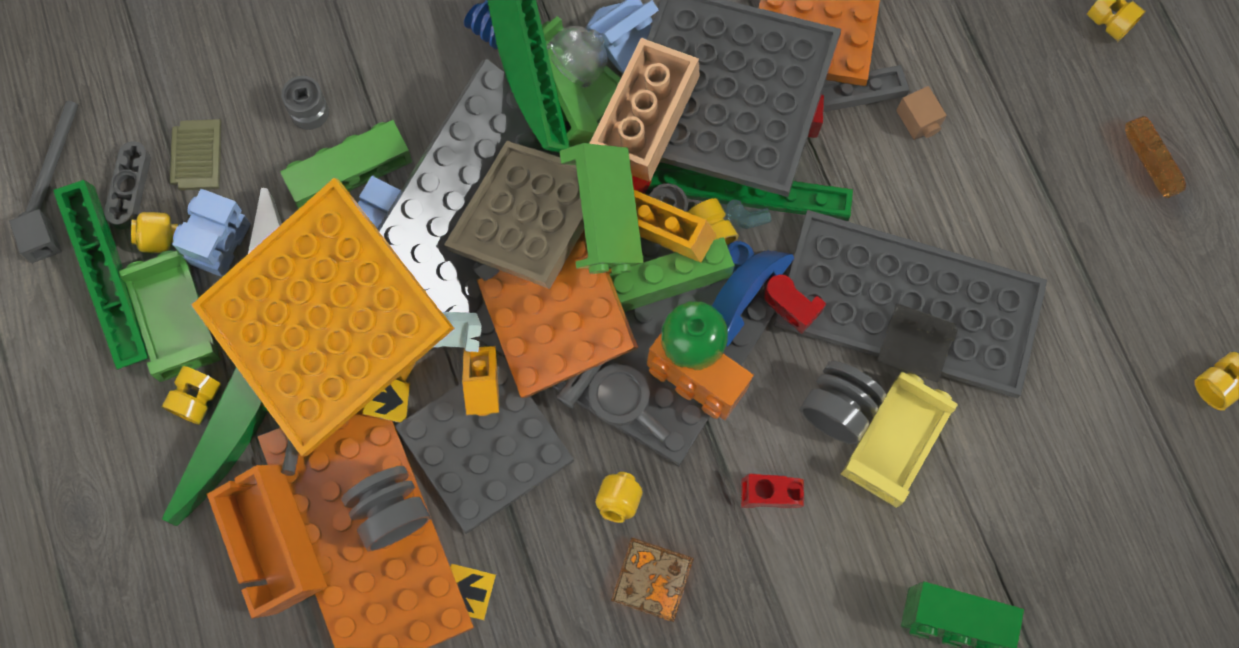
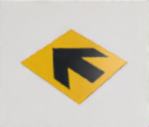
(390, 403)
(474, 588)

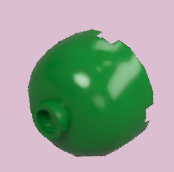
(694, 335)

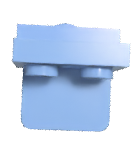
(622, 28)

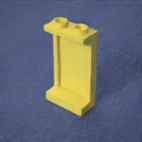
(899, 438)

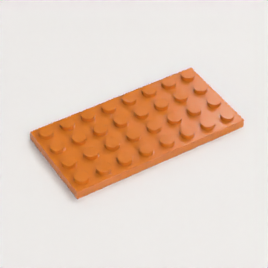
(379, 596)

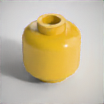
(152, 232)
(618, 497)

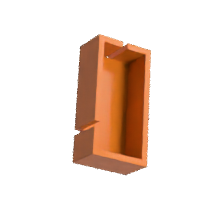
(266, 540)

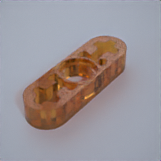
(1155, 157)

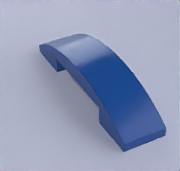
(745, 284)

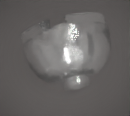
(579, 54)

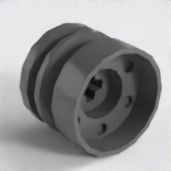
(843, 402)
(383, 503)

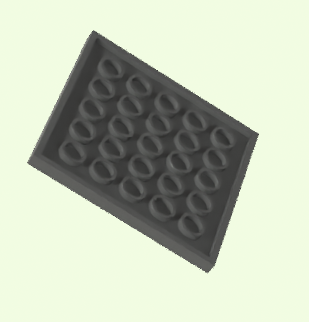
(752, 92)

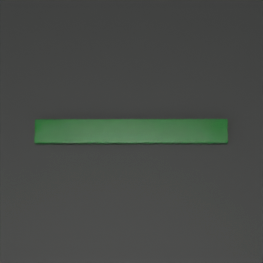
(802, 197)

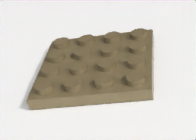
(522, 216)

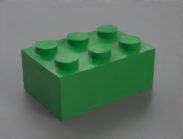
(960, 618)

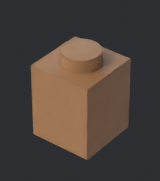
(921, 113)

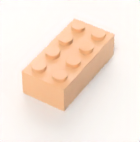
(648, 105)

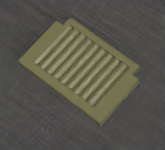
(196, 154)

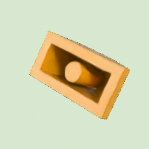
(480, 381)

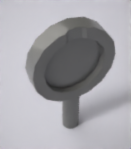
(621, 397)

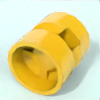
(1122, 22)
(713, 212)
(1220, 383)
(185, 405)

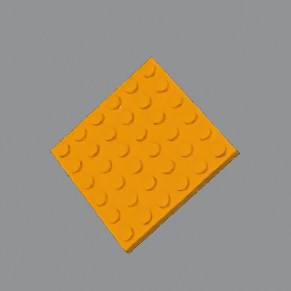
(321, 317)

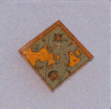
(652, 580)

